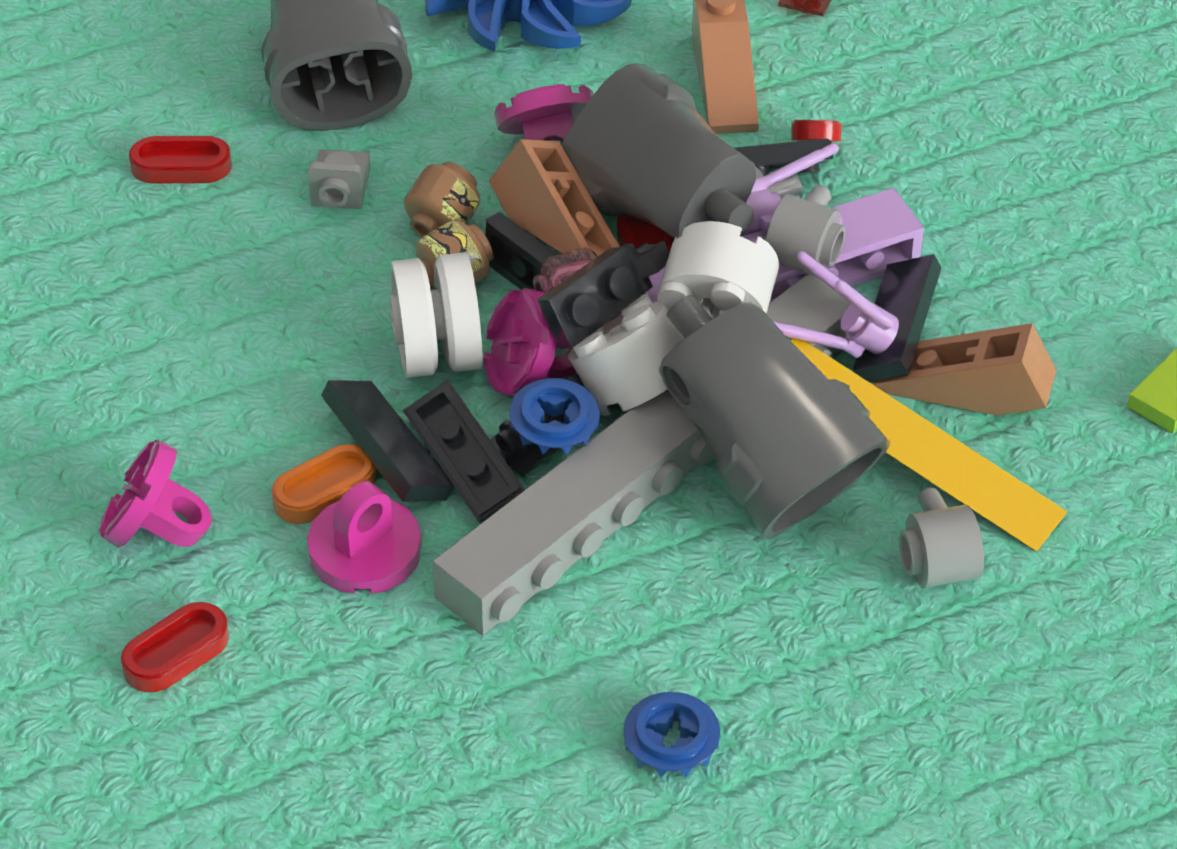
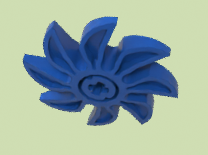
(542, 21)

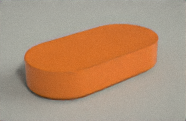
(319, 482)

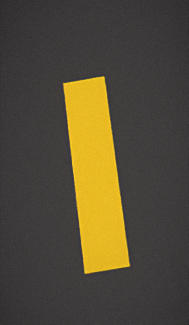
(948, 461)

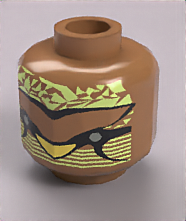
(440, 196)
(456, 238)

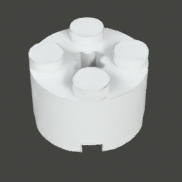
(718, 269)
(625, 356)

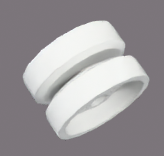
(441, 314)

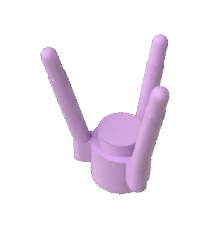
(764, 202)
(864, 322)

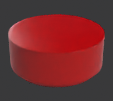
(816, 129)

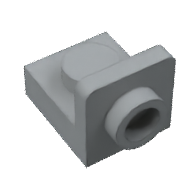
(339, 178)

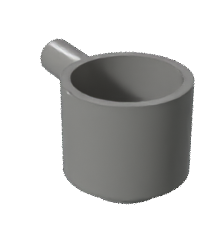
(806, 227)
(941, 543)

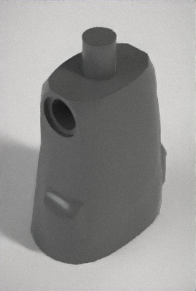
(335, 62)
(656, 157)
(768, 414)

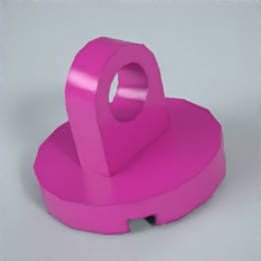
(542, 112)
(522, 344)
(151, 502)
(364, 541)

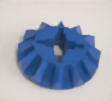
(554, 398)
(654, 717)

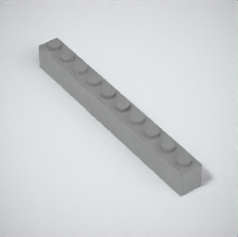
(596, 490)

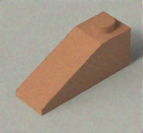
(725, 65)
(549, 198)
(980, 372)

